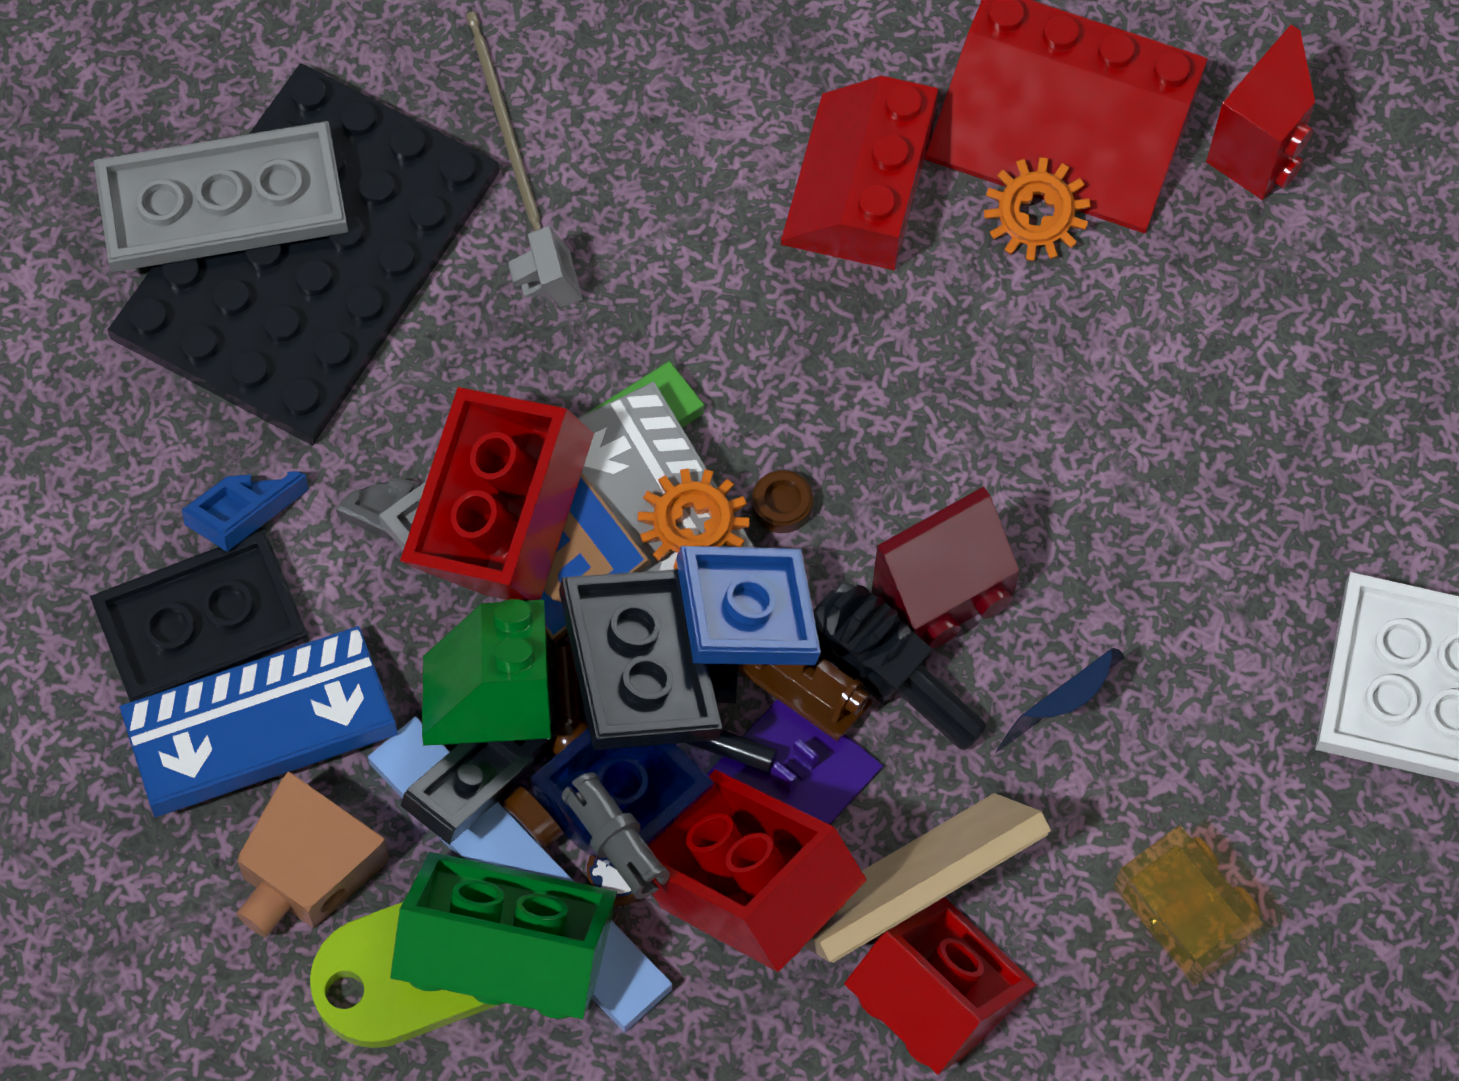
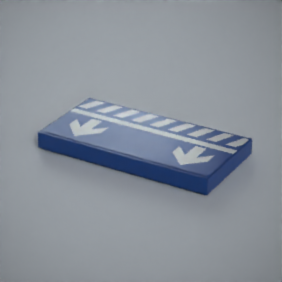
(257, 721)

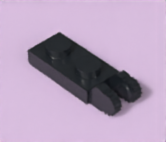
(470, 783)

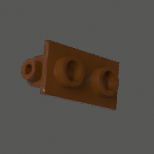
(815, 692)

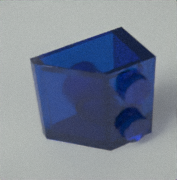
(647, 781)

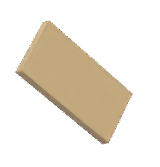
(929, 871)

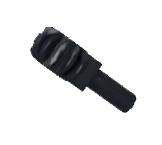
(874, 645)

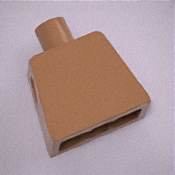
(305, 858)

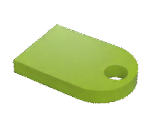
(389, 1007)

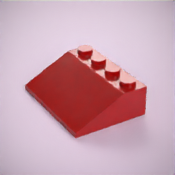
(1072, 94)

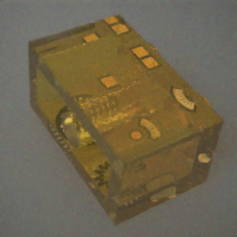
(1189, 904)

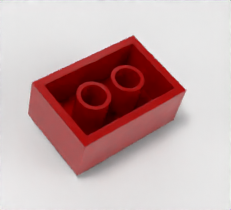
(754, 871)

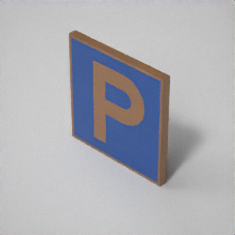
(589, 545)

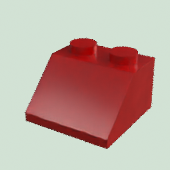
(1266, 120)
(938, 984)

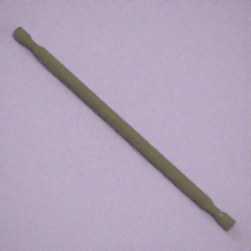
(504, 121)

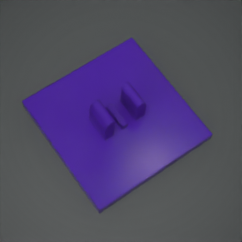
(810, 766)

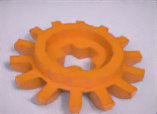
(1021, 191)
(704, 500)

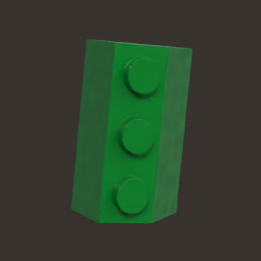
(502, 935)

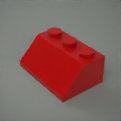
(862, 171)
(498, 494)

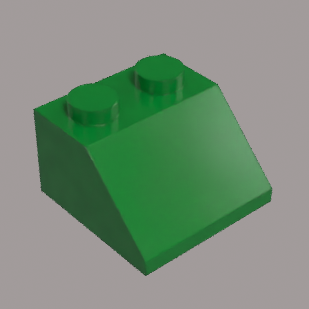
(489, 677)

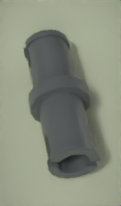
(615, 835)

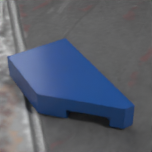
(241, 506)

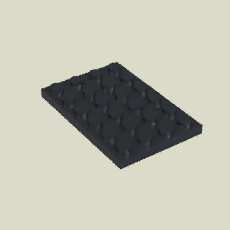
(303, 318)

